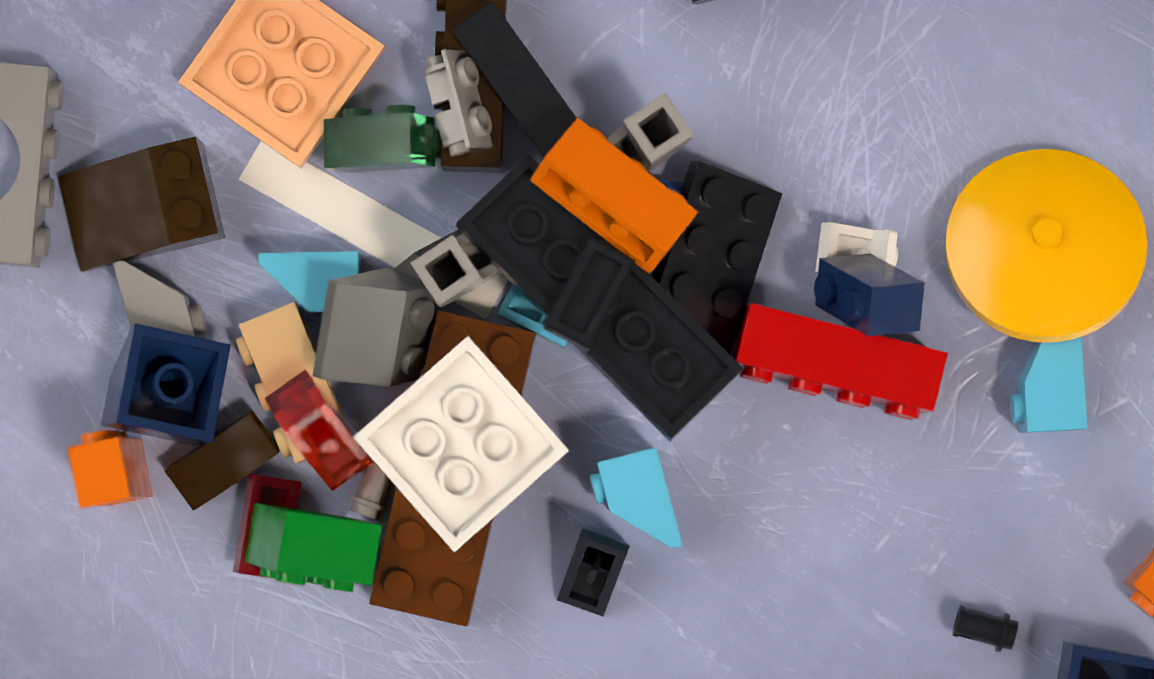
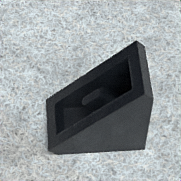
(593, 572)

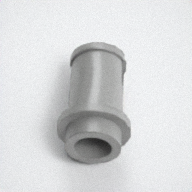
(371, 492)

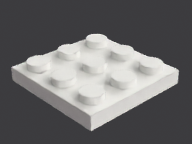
(461, 444)

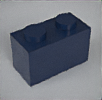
(869, 294)

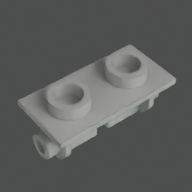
(455, 79)

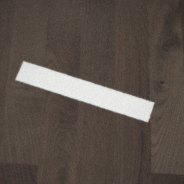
(351, 216)

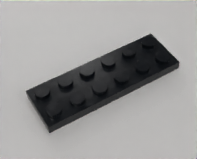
(648, 339)

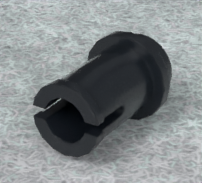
(985, 628)

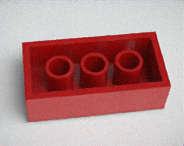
(839, 360)

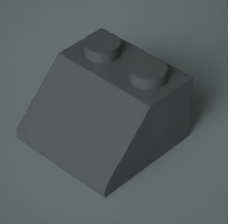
(374, 329)

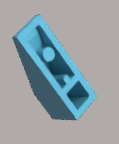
(1051, 389)

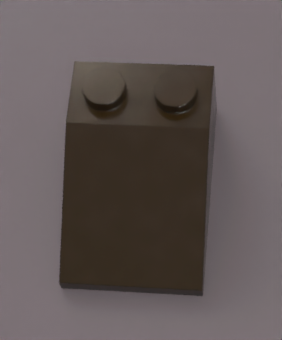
(142, 204)

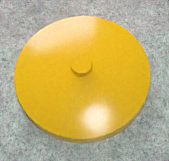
(1046, 245)

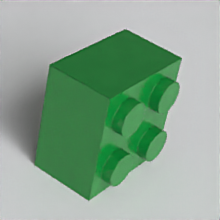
(313, 547)

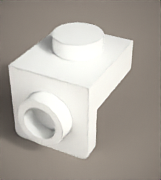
(850, 240)

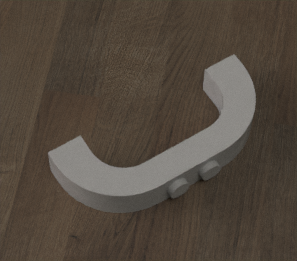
(646, 136)

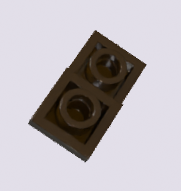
(221, 464)

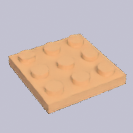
(282, 70)

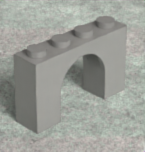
(27, 107)

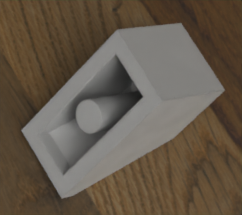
(157, 304)

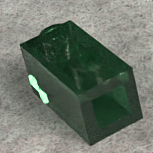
(380, 141)

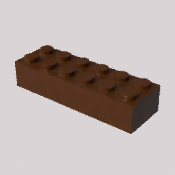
(416, 565)

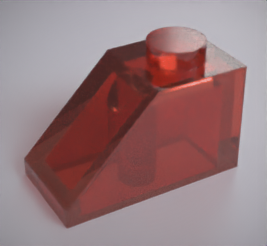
(318, 430)

